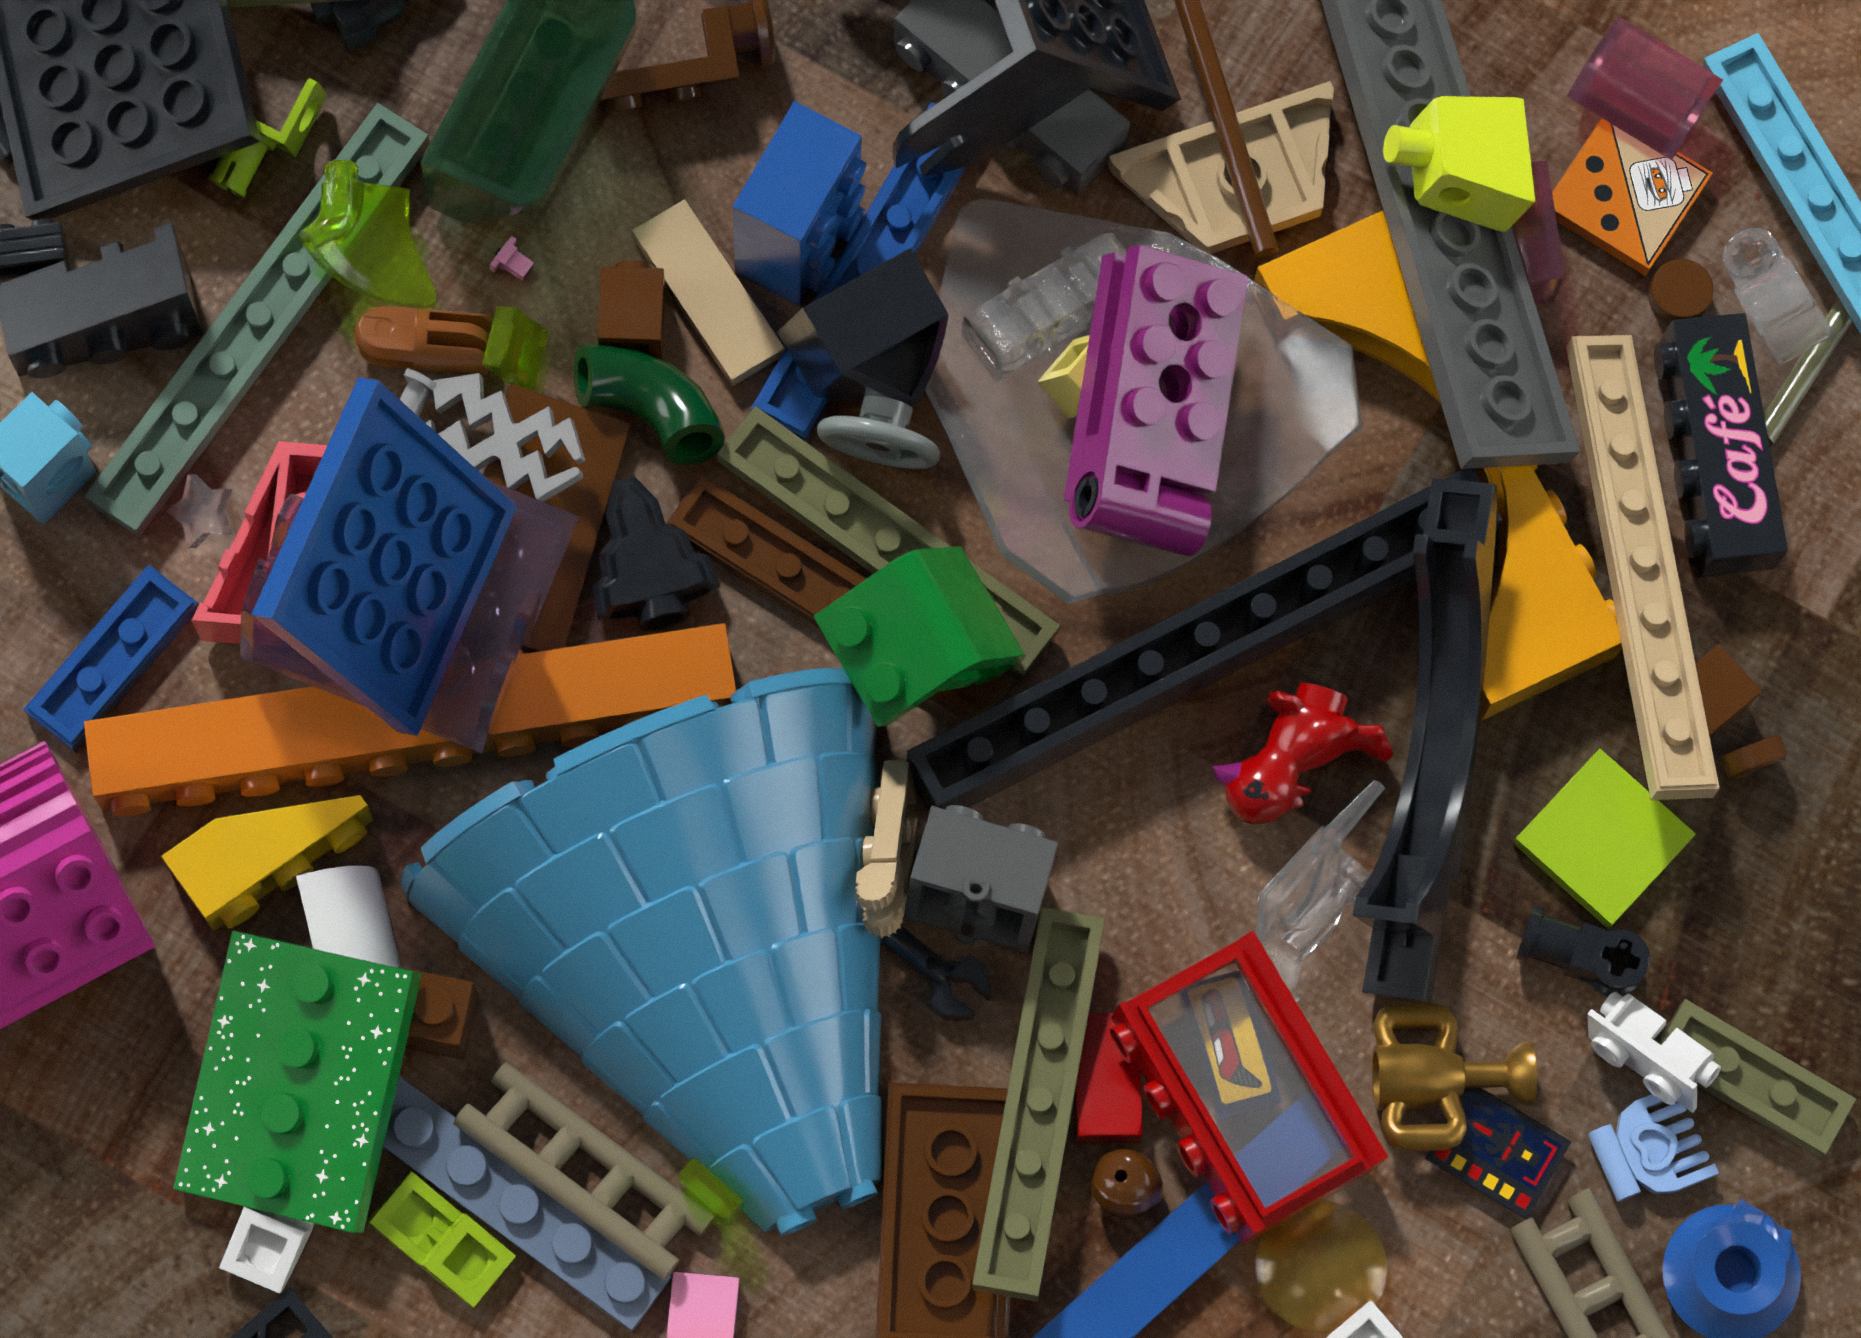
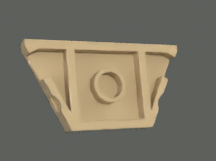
(1191, 186)

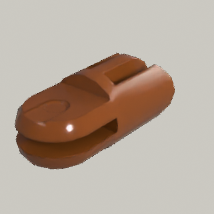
(423, 339)

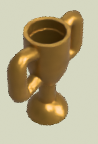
(1434, 1075)

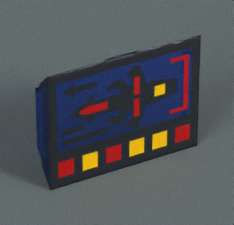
(1502, 1152)

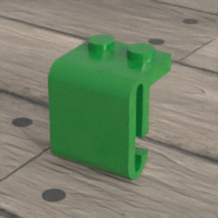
(918, 632)

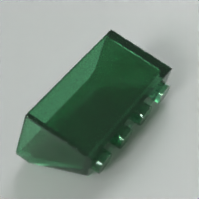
(525, 106)

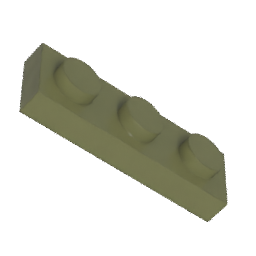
(1766, 1082)

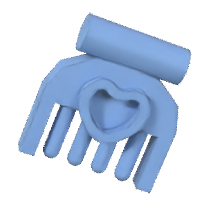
(1644, 1151)

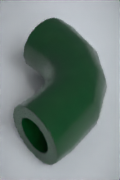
(654, 392)

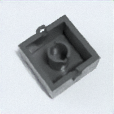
(980, 877)

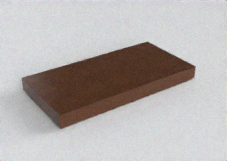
(602, 446)
(934, 1212)

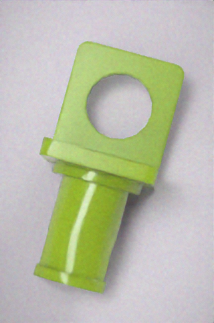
(238, 168)

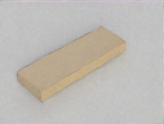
(708, 293)

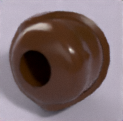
(1134, 1195)

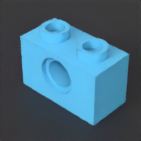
(43, 456)

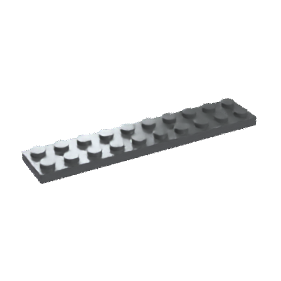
(1459, 275)

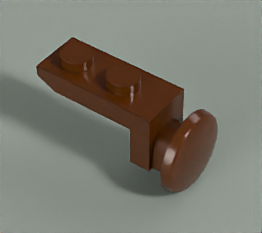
(726, 32)

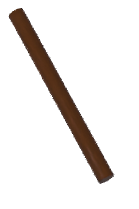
(1227, 128)

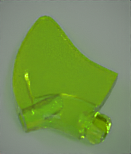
(367, 238)

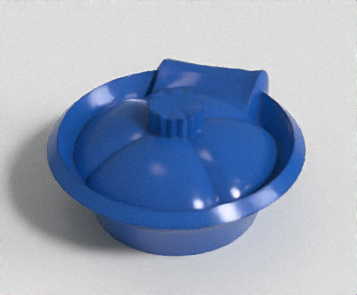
(1732, 1272)

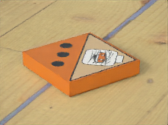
(1627, 196)

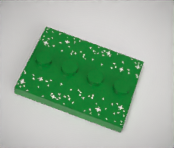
(297, 1081)

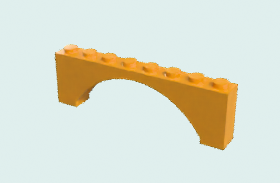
(1544, 602)

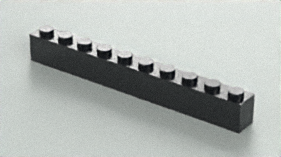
(1173, 658)

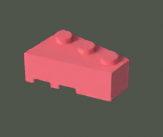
(287, 472)

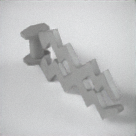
(507, 437)

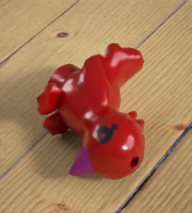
(1302, 738)

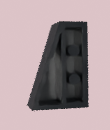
(101, 308)

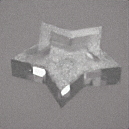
(201, 511)

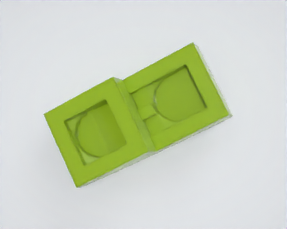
(440, 1239)

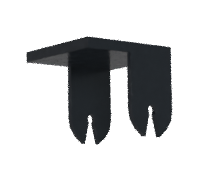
(1055, 57)

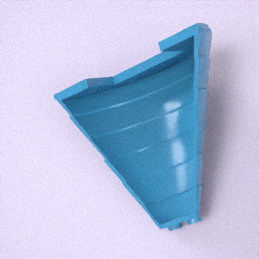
(698, 930)

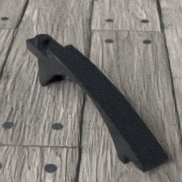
(1424, 846)

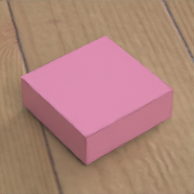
(702, 1306)

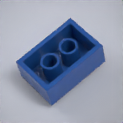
(799, 205)

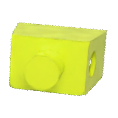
(1468, 158)

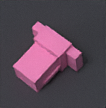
(511, 260)

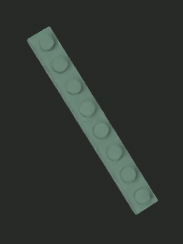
(240, 341)

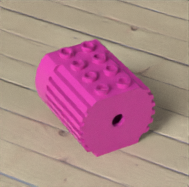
(59, 891)

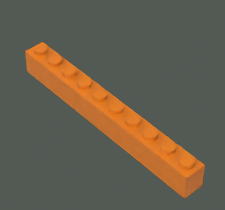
(320, 736)

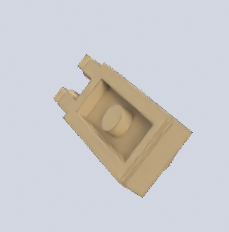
(889, 853)

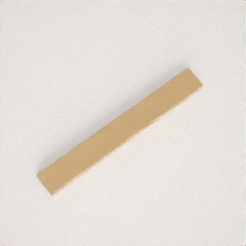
(1642, 569)

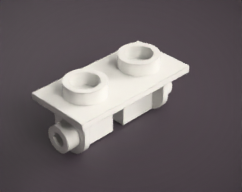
(1667, 1069)

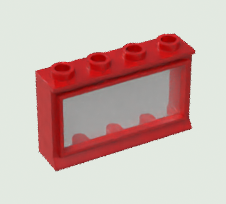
(1246, 1088)

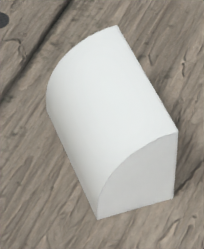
(349, 913)

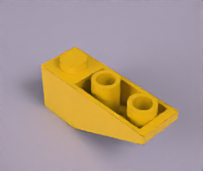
(251, 854)

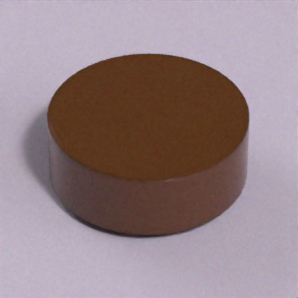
(1680, 290)
(1754, 757)

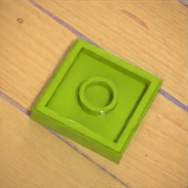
(1604, 838)

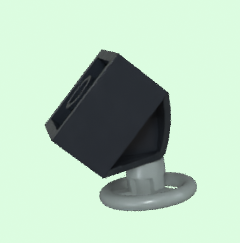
(877, 349)

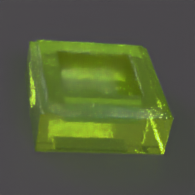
(515, 347)
(710, 1192)

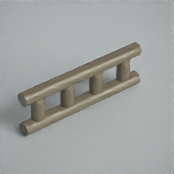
(592, 1207)
(1620, 1283)

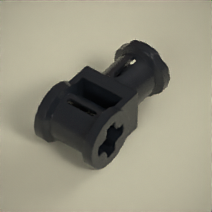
(1585, 952)

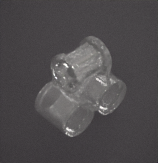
(1774, 295)

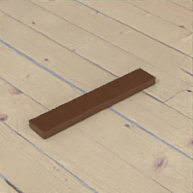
(793, 572)

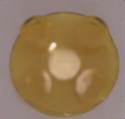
(1321, 1267)

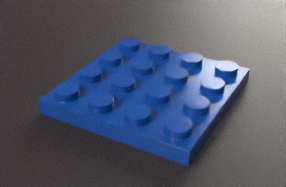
(385, 557)

